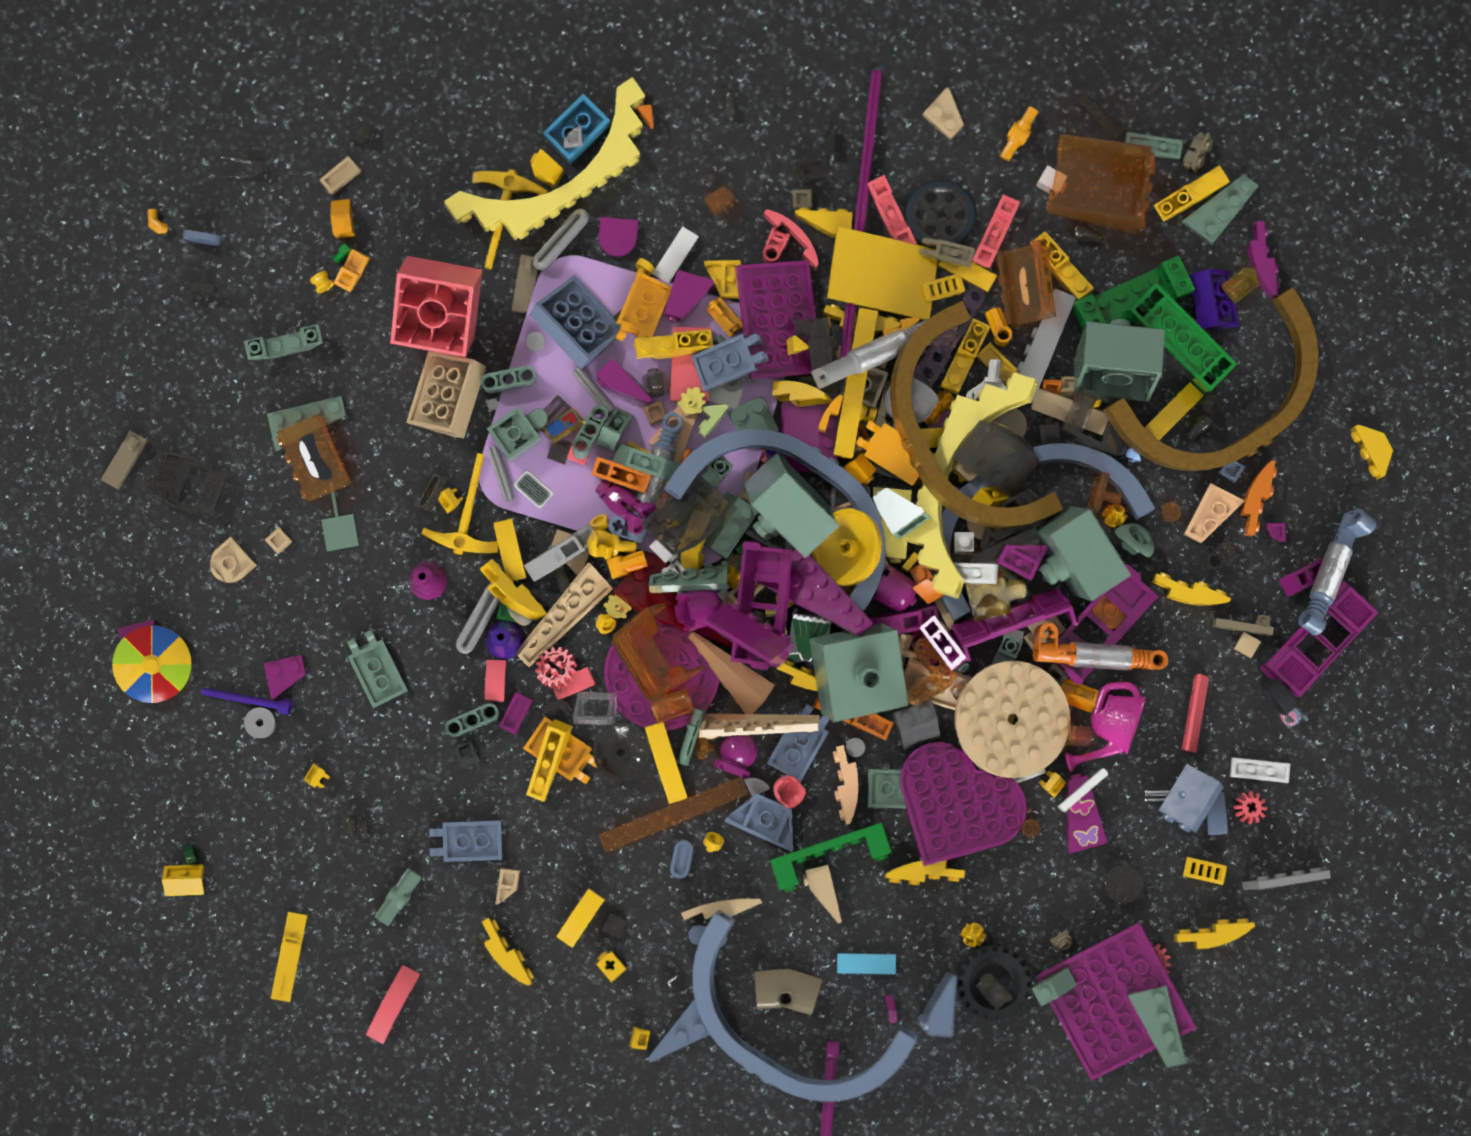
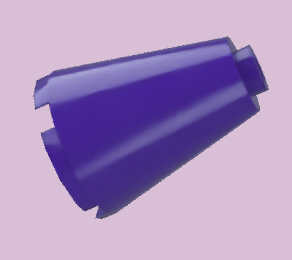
(509, 645)

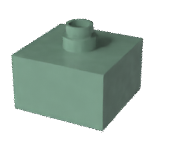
(1119, 360)
(789, 506)
(1080, 554)
(859, 672)

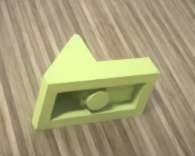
(715, 414)

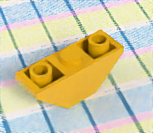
(1374, 449)

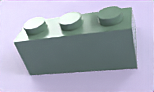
(732, 528)

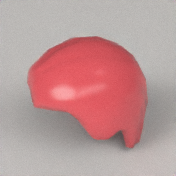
(789, 791)

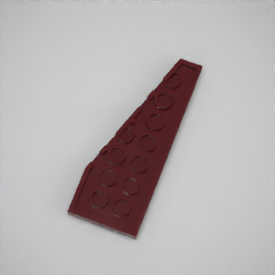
(636, 593)

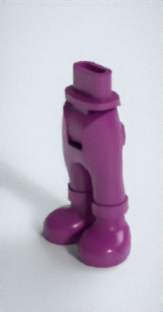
(615, 498)

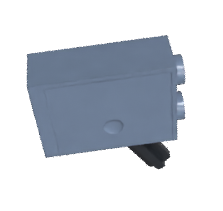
(1188, 799)

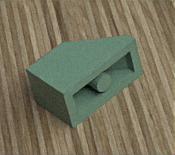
(614, 429)
(1054, 986)

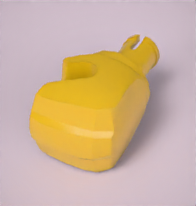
(607, 545)

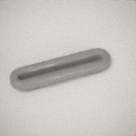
(560, 239)
(477, 622)

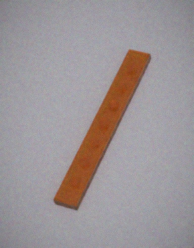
(673, 814)

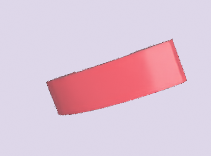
(889, 210)
(778, 220)
(996, 231)
(392, 1004)

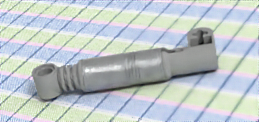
(864, 357)

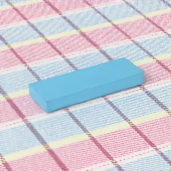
(866, 963)

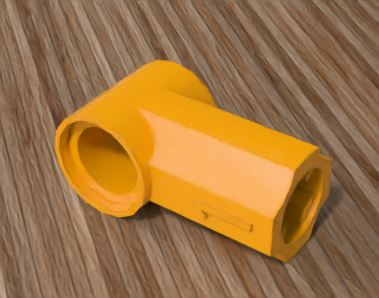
(998, 325)
(621, 566)

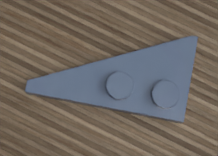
(684, 1032)

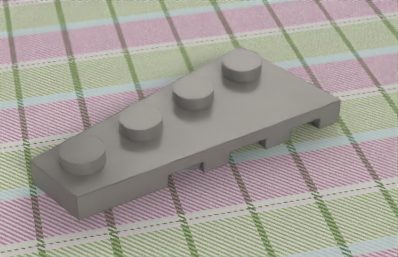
(1282, 879)

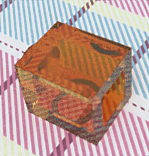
(720, 201)

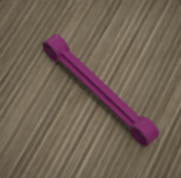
(832, 1054)

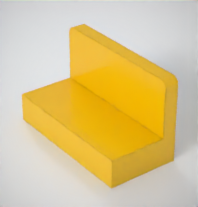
(183, 880)

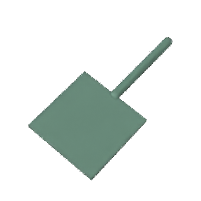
(340, 530)

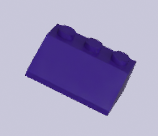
(1211, 302)

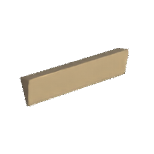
(1059, 406)

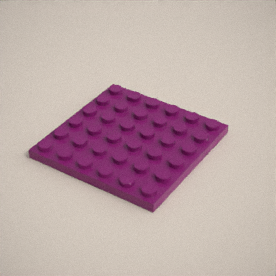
(1098, 1008)

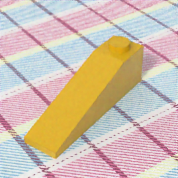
(549, 759)

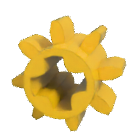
(1114, 515)
(973, 935)

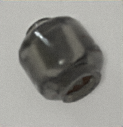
(655, 383)

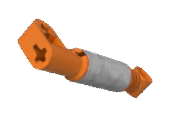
(1092, 655)

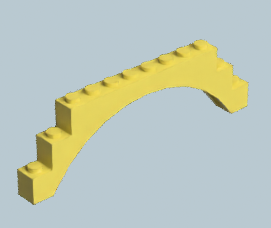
(525, 214)
(962, 420)

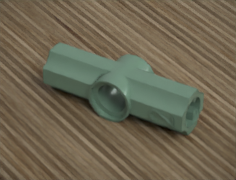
(398, 897)

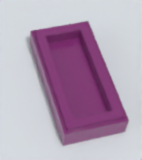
(515, 713)

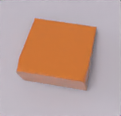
(645, 112)

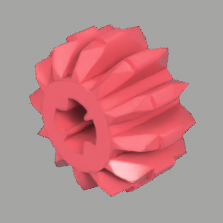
(1243, 809)

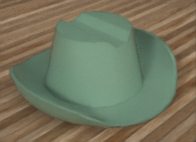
(1135, 539)

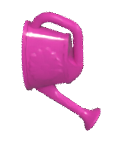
(1114, 723)

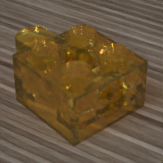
(994, 599)

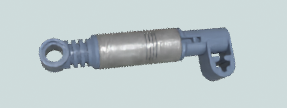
(662, 448)
(1333, 567)

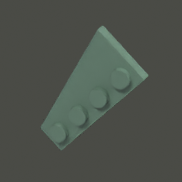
(331, 410)
(1159, 1020)

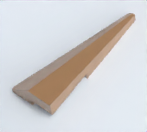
(743, 683)

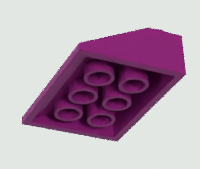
(803, 425)
(750, 633)

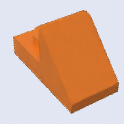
(924, 587)

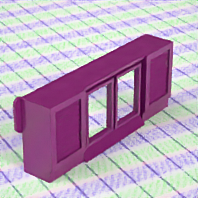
(765, 566)
(1130, 597)
(1041, 606)
(1294, 668)

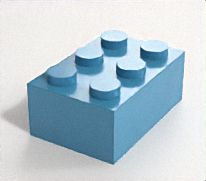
(582, 114)

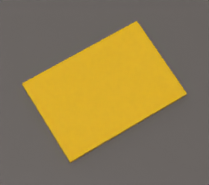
(880, 273)

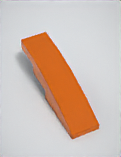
(870, 723)

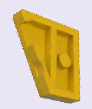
(724, 277)

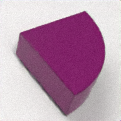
(1276, 531)
(891, 1008)

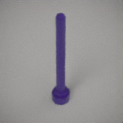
(283, 706)

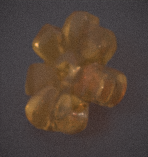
(702, 747)

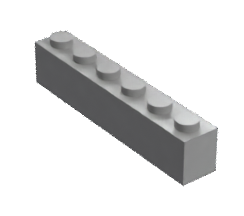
(1045, 339)

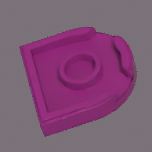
(617, 235)

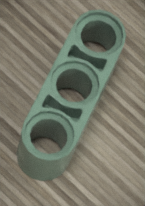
(518, 381)
(588, 440)
(462, 720)

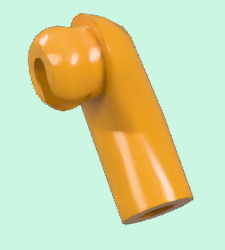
(153, 222)

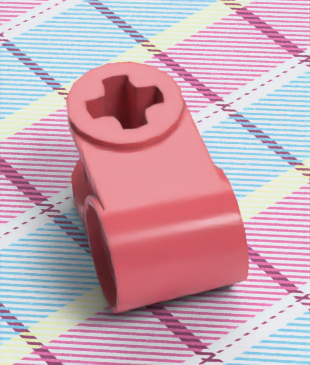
(775, 243)

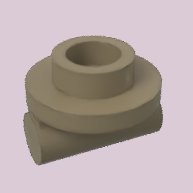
(1062, 941)

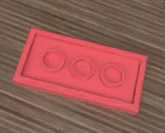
(684, 372)

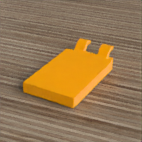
(642, 307)
(888, 452)
(573, 759)

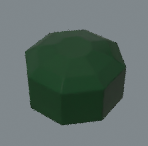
(190, 854)

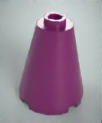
(432, 585)

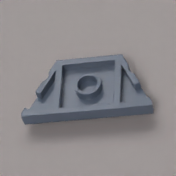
(765, 819)

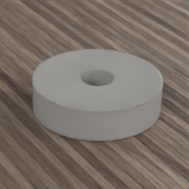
(268, 726)

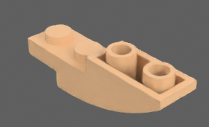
(846, 793)

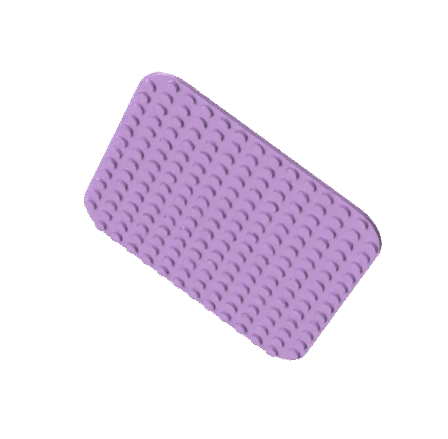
(573, 485)

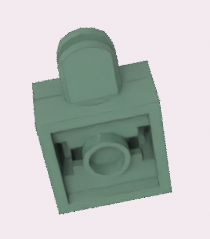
(517, 432)

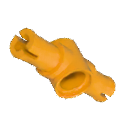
(1019, 133)

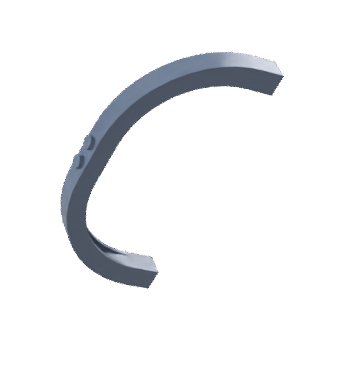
(804, 454)
(1120, 478)
(760, 1064)

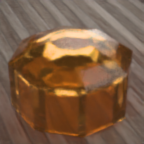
(1030, 828)

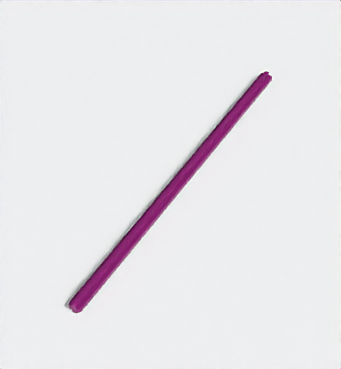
(863, 191)

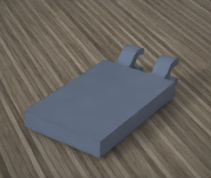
(728, 361)
(798, 749)
(469, 841)

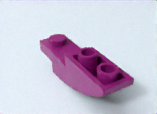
(1265, 267)
(907, 620)

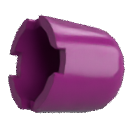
(895, 590)
(695, 607)

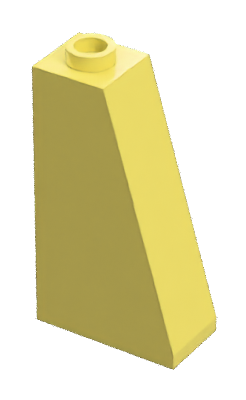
(894, 548)

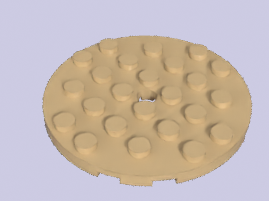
(984, 714)

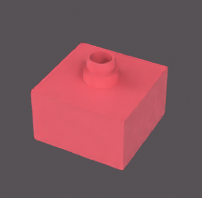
(436, 306)

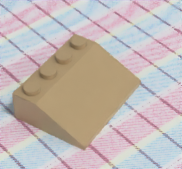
(446, 394)

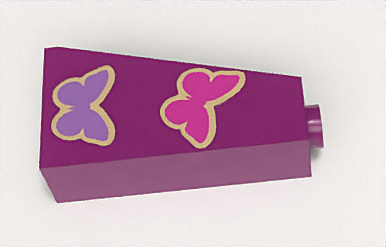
(1082, 819)

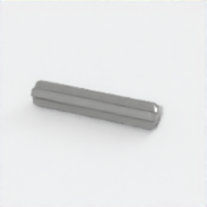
(592, 389)
(500, 473)

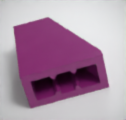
(685, 295)

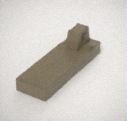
(525, 284)
(124, 460)
(1261, 627)

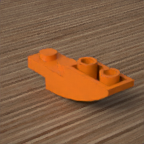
(1259, 490)

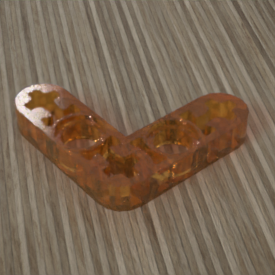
(936, 674)

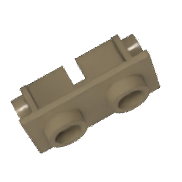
(1201, 144)

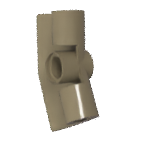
(774, 983)

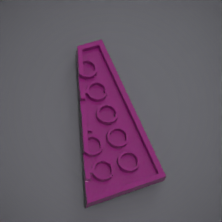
(820, 594)

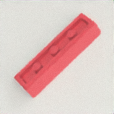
(1195, 713)

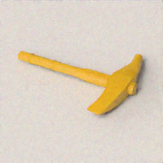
(509, 183)
(461, 541)

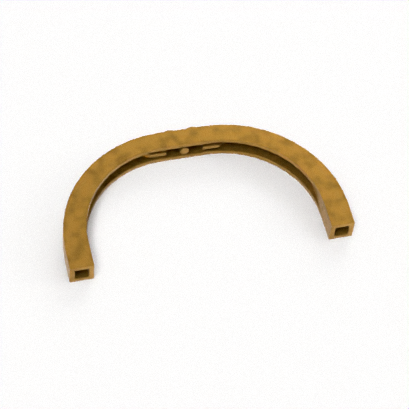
(1306, 365)
(918, 449)

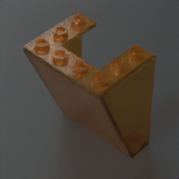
(1102, 182)

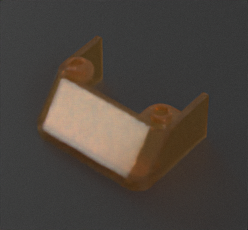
(645, 659)

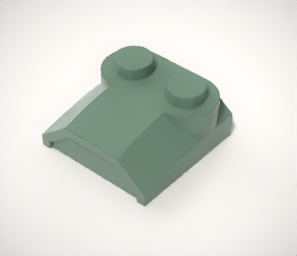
(753, 416)

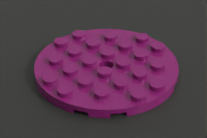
(677, 651)

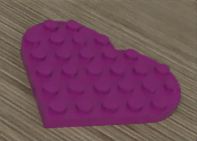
(955, 805)

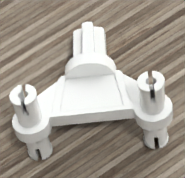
(992, 379)

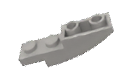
(559, 554)

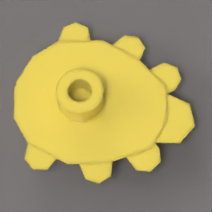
(692, 401)
(617, 607)

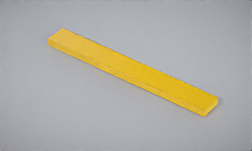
(854, 389)

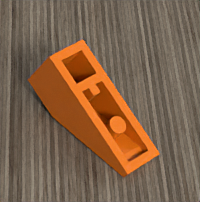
(621, 474)

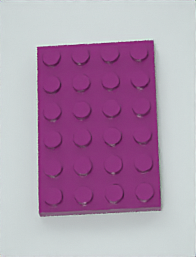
(769, 303)

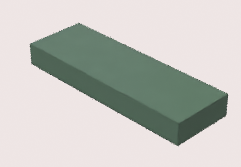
(1161, 146)

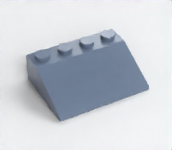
(576, 321)
(940, 1009)

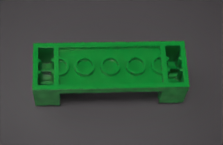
(1112, 303)
(1182, 337)
(874, 838)

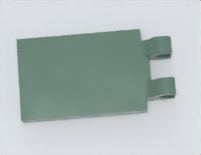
(376, 670)

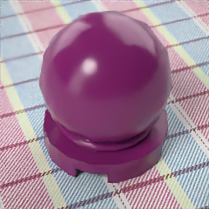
(737, 754)

